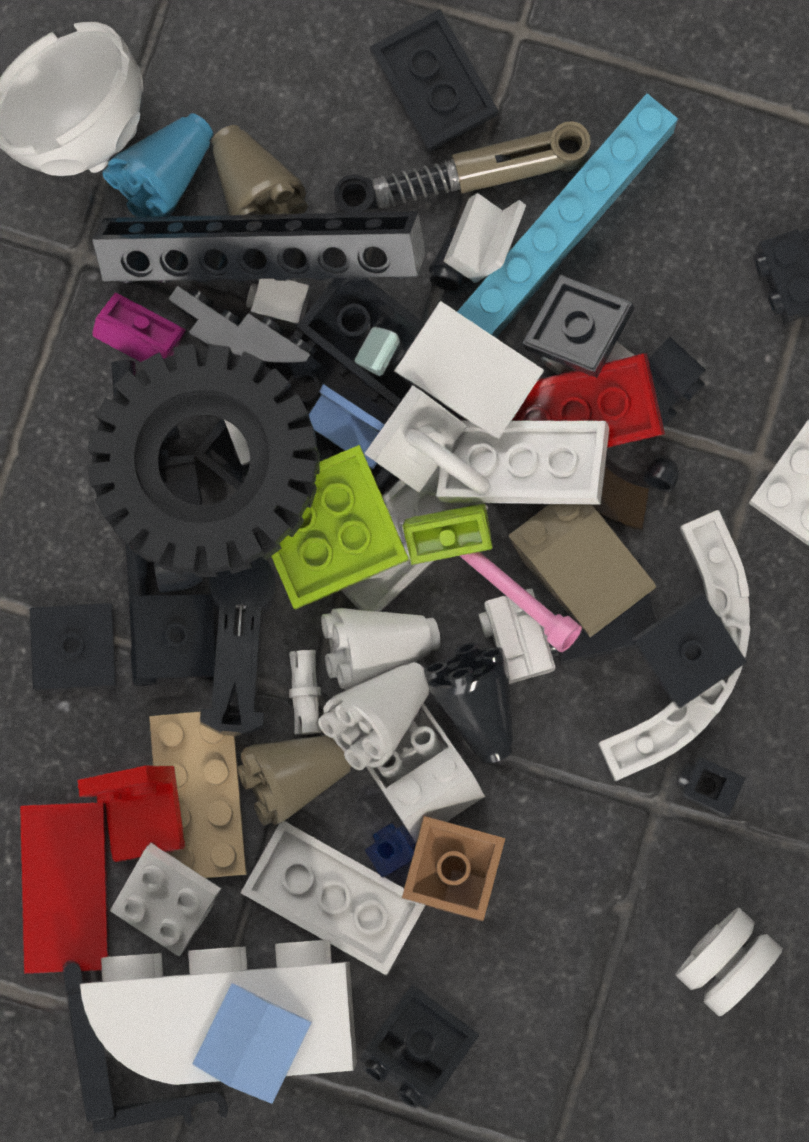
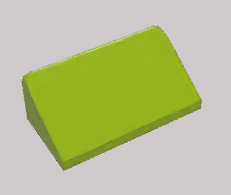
(447, 534)

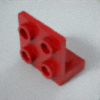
(139, 809)

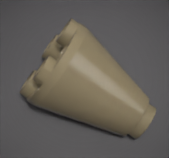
(253, 177)
(290, 774)

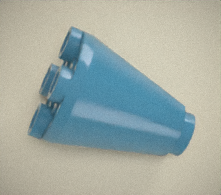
(160, 166)

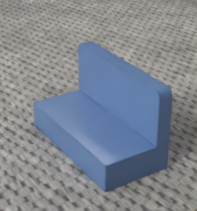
(344, 422)

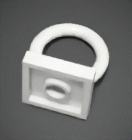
(419, 441)

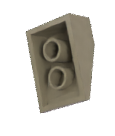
(581, 563)

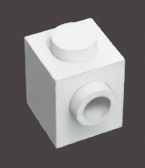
(280, 301)

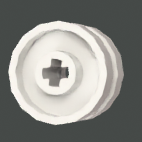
(734, 967)

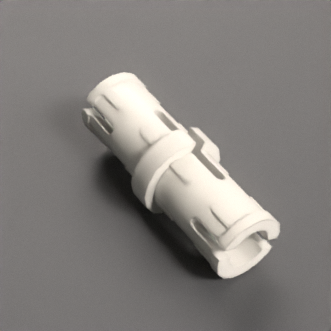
(305, 692)

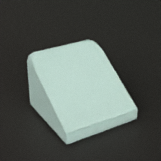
(377, 350)

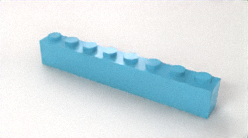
(570, 216)

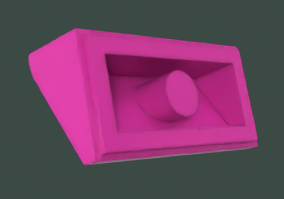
(136, 329)

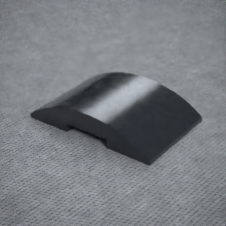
(336, 330)

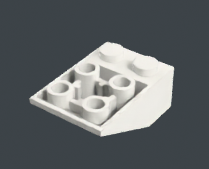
(426, 776)

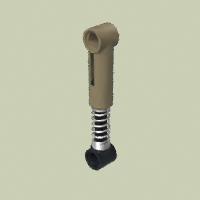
(471, 169)

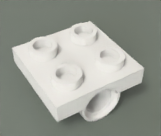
(165, 899)

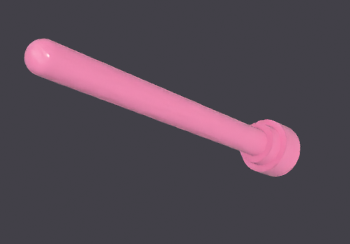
(560, 630)

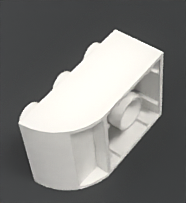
(161, 1020)

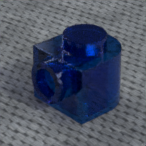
(391, 849)

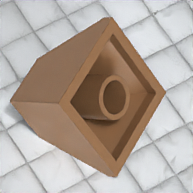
(453, 868)

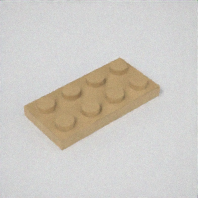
(206, 792)

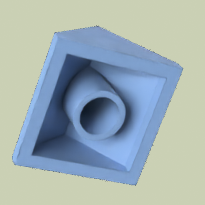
(251, 1043)

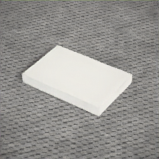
(469, 370)

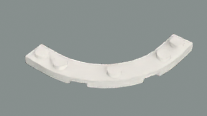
(728, 596)

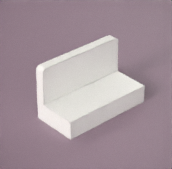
(483, 237)

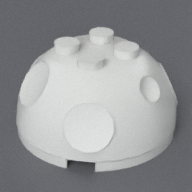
(70, 101)

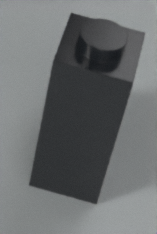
(613, 637)

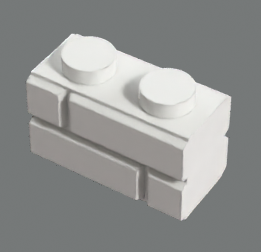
(519, 636)

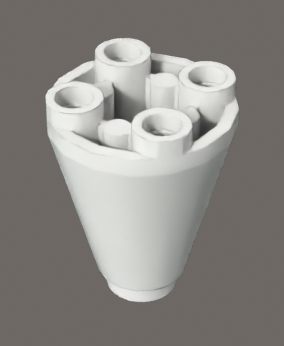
(374, 643)
(375, 714)

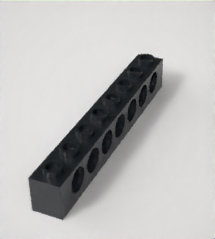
(228, 245)

